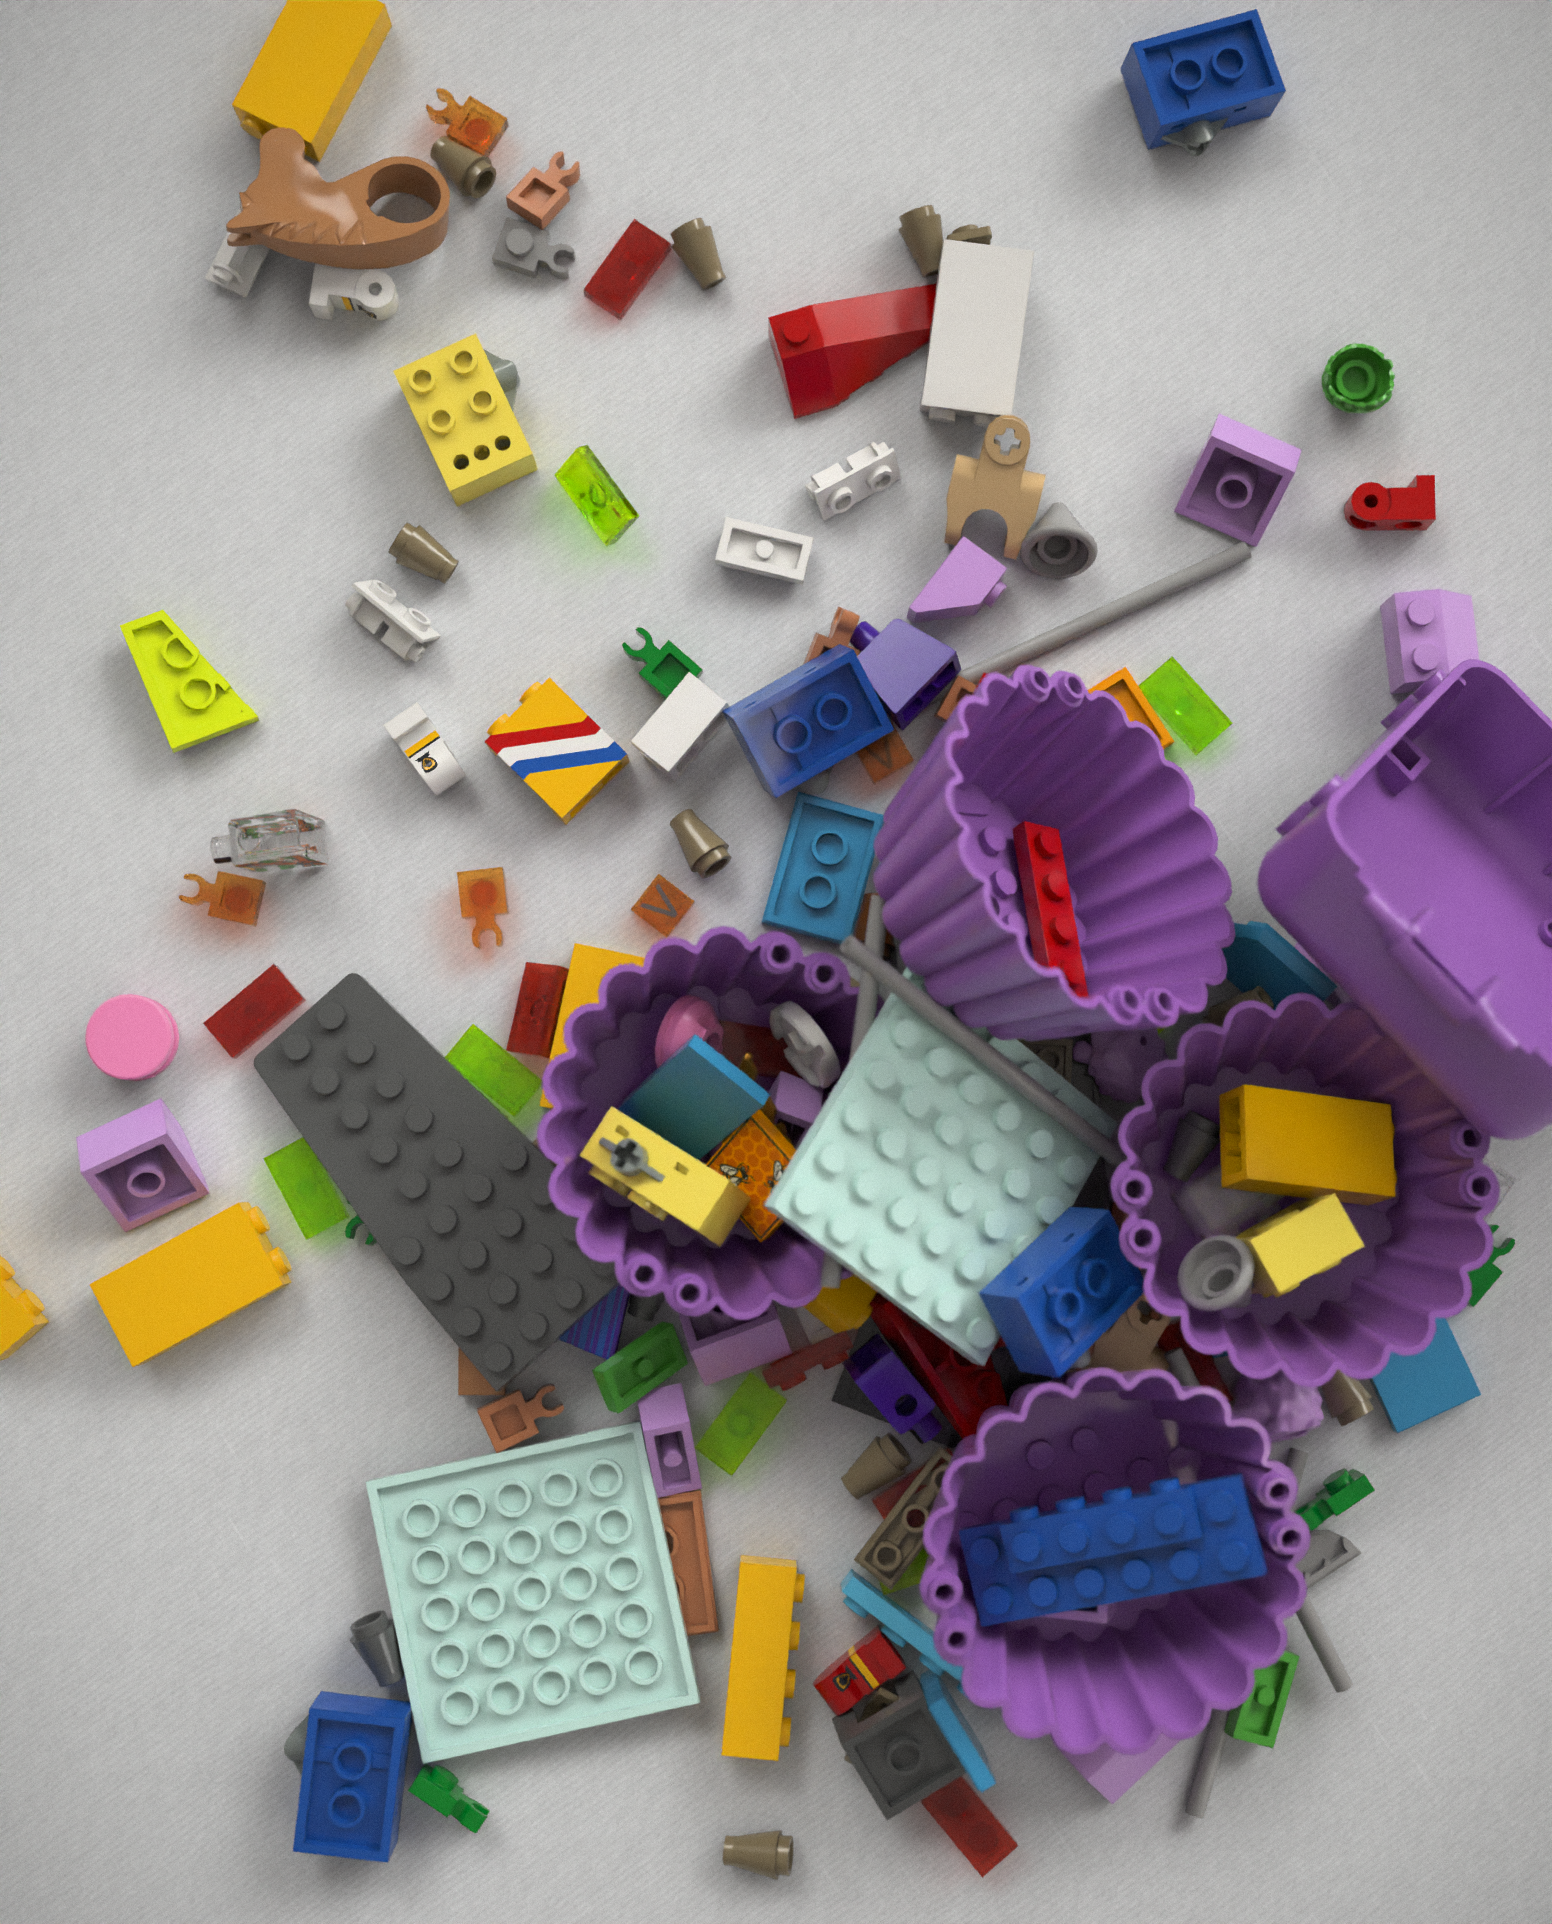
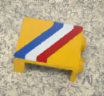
(556, 749)

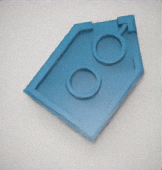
(1269, 961)

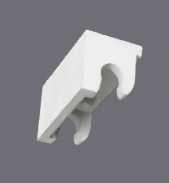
(681, 727)

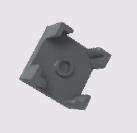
(899, 1749)

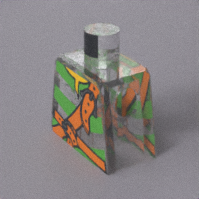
(273, 842)

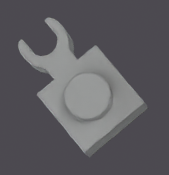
(526, 248)

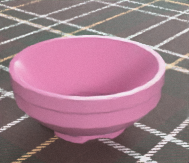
(684, 1019)

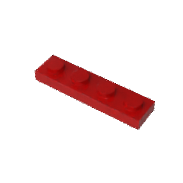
(1049, 903)

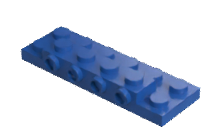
(1112, 1548)

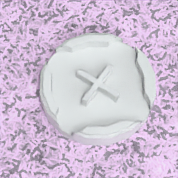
(807, 1045)

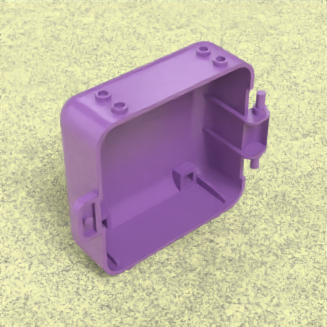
(1433, 891)

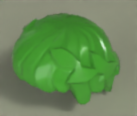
(1358, 379)

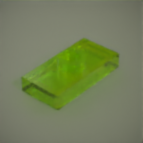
(596, 495)
(494, 1070)
(740, 1423)

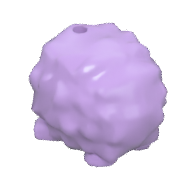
(1120, 1060)
(1278, 1405)

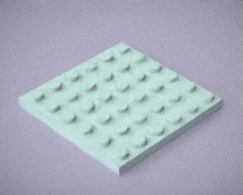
(934, 1171)
(532, 1592)

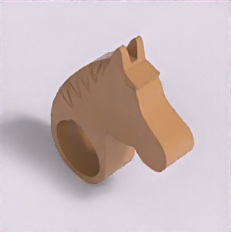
(332, 221)

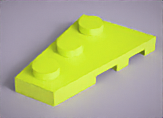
(183, 687)

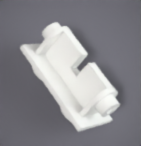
(237, 266)
(871, 472)
(406, 625)

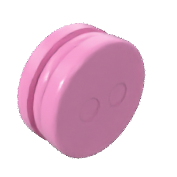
(132, 1037)

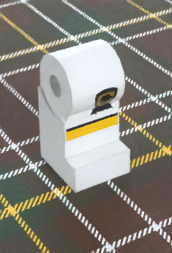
(352, 290)
(425, 748)

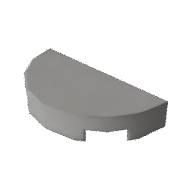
(1325, 1555)

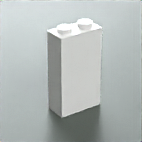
(976, 331)

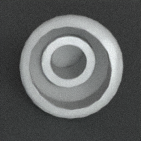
(1058, 545)
(1217, 1274)

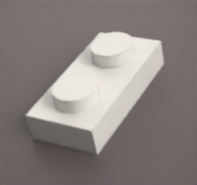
(764, 550)

